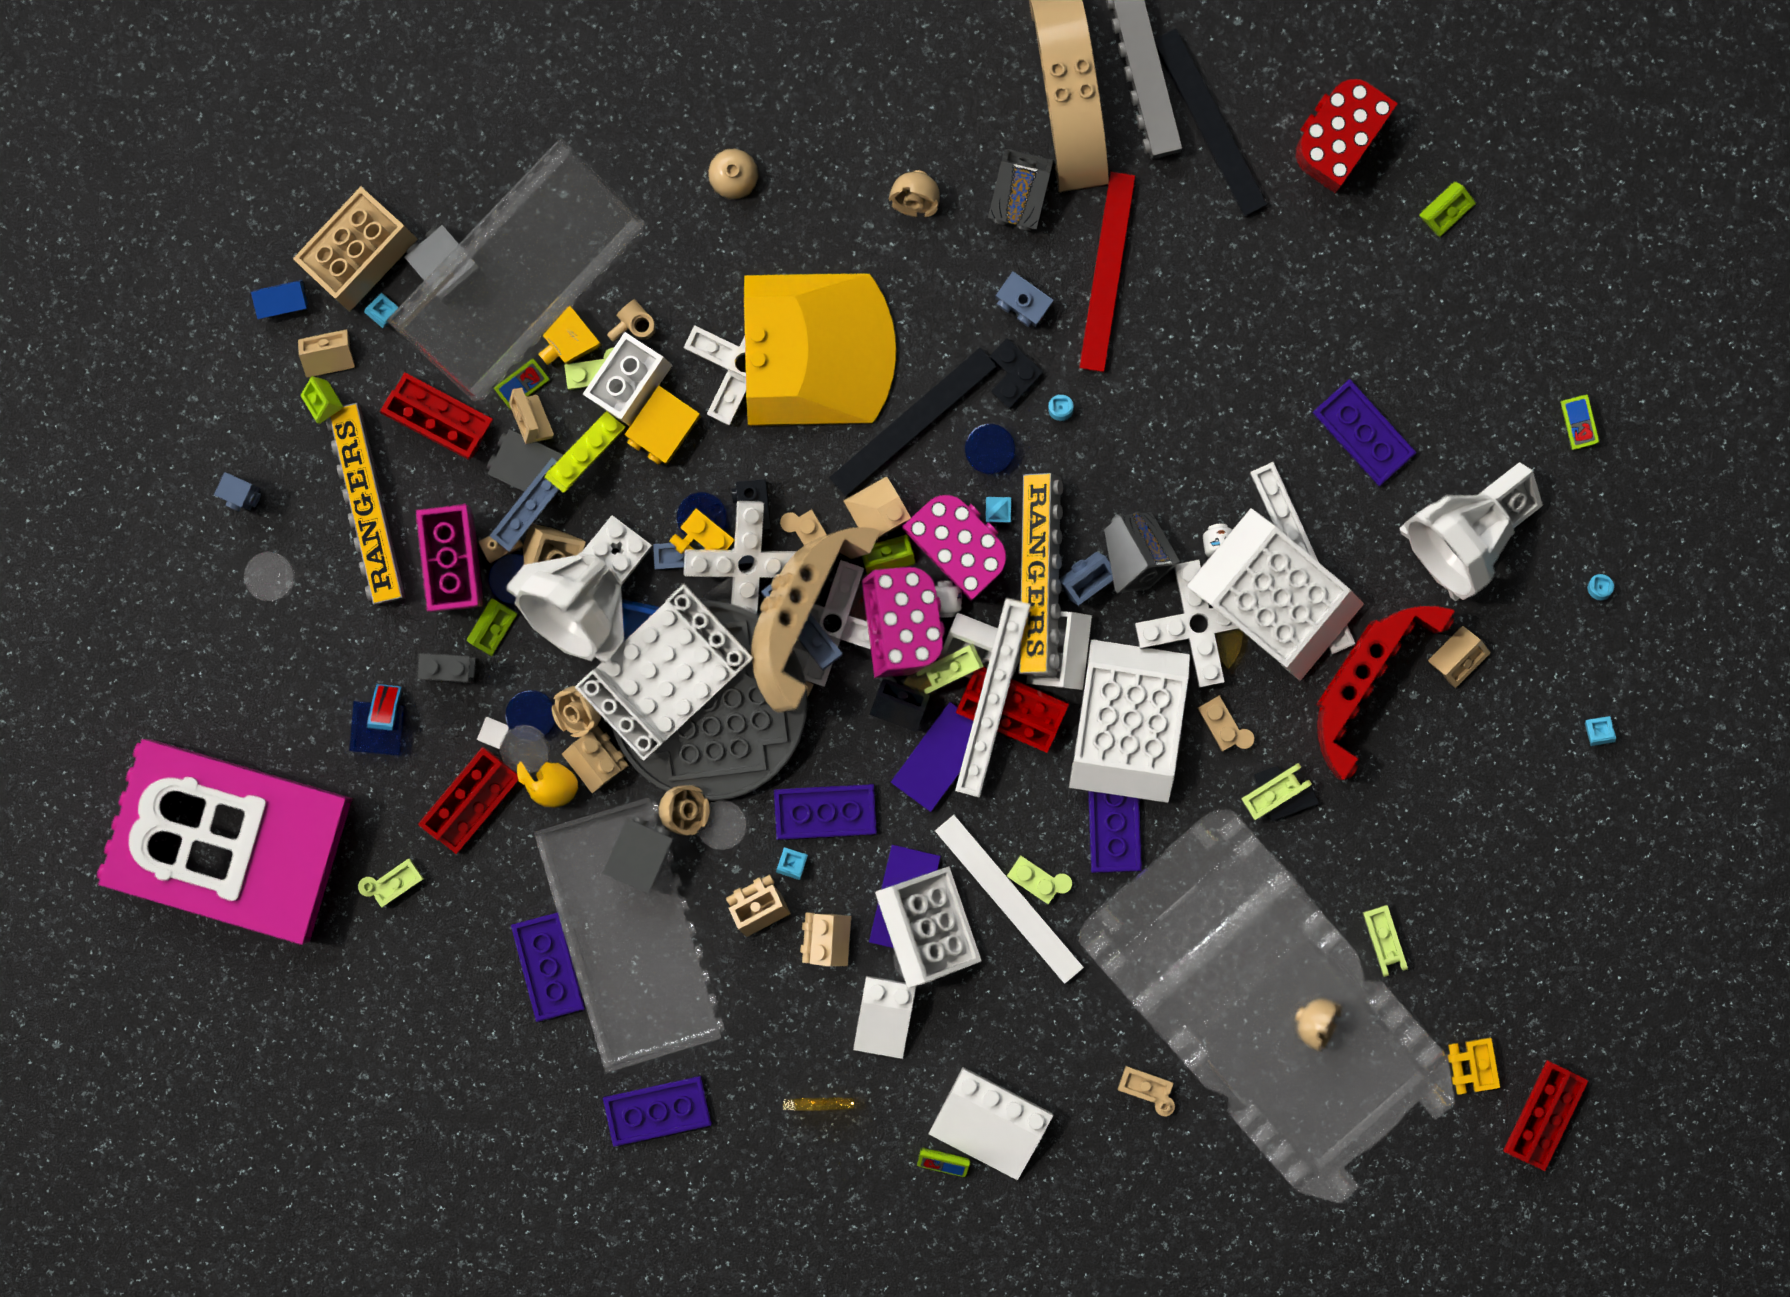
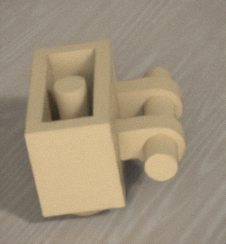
(595, 759)
(758, 910)
(826, 939)

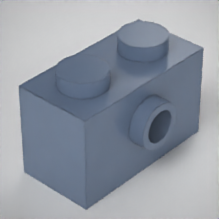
(1023, 300)
(237, 492)
(1086, 578)

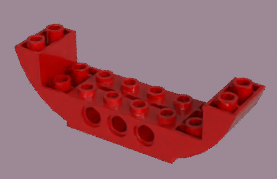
(1335, 709)

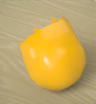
(554, 786)

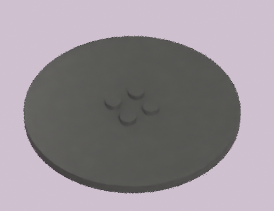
(734, 736)

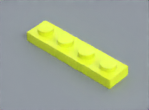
(584, 452)

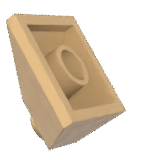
(878, 507)
(549, 544)

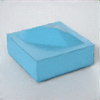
(381, 310)
(998, 509)
(1600, 731)
(791, 863)

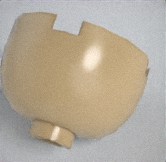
(733, 173)
(915, 193)
(574, 712)
(683, 814)
(1317, 1022)

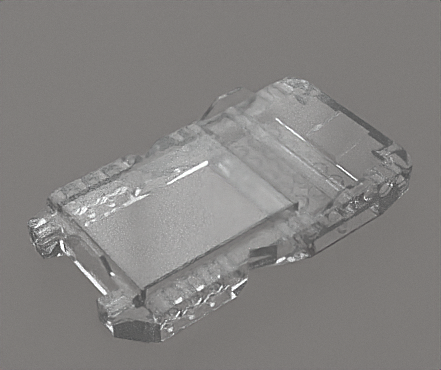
(1219, 963)

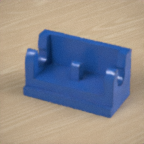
(279, 299)

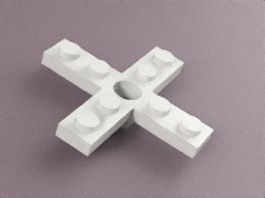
(725, 355)
(725, 562)
(840, 604)
(1178, 628)

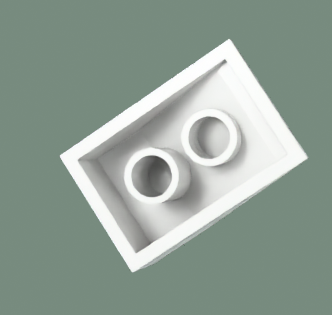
(884, 1017)

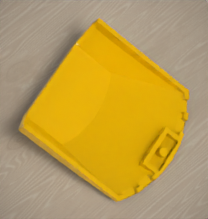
(816, 349)

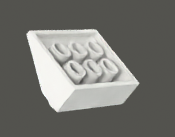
(928, 927)
(990, 1123)

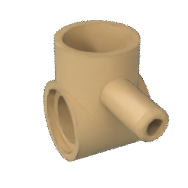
(629, 317)
(494, 550)

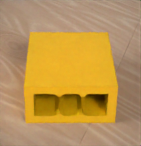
(662, 426)

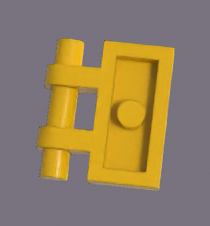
(704, 532)
(1481, 1063)

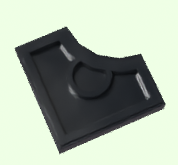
(1298, 802)

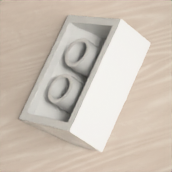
(627, 379)
(971, 631)
(1072, 651)

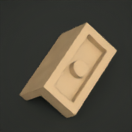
(325, 353)
(530, 416)
(1459, 656)

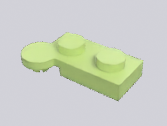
(582, 373)
(1038, 881)
(392, 883)

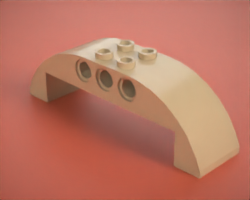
(1071, 93)
(789, 606)

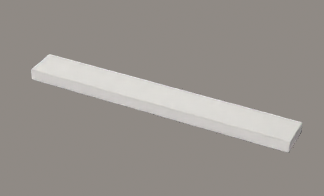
(1286, 519)
(992, 697)
(1009, 899)

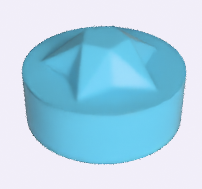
(1060, 407)
(1600, 587)

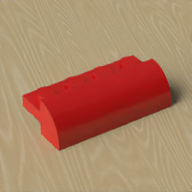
(436, 416)
(1026, 711)
(469, 800)
(1545, 1115)

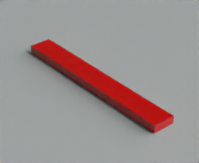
(1107, 272)

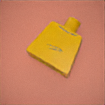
(568, 339)

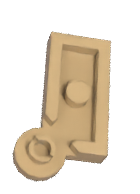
(806, 526)
(1223, 726)
(1148, 1088)

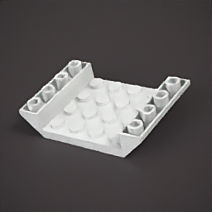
(1276, 593)
(664, 672)
(1130, 721)

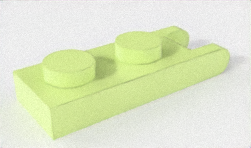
(951, 668)
(1274, 792)
(1384, 938)

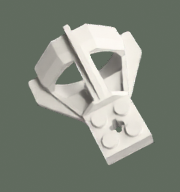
(1474, 529)
(579, 597)

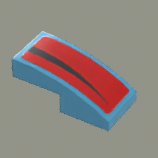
(384, 707)

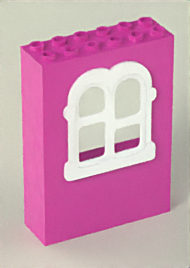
(276, 861)

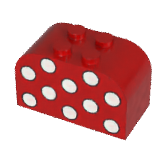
(1341, 131)

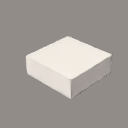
(492, 732)

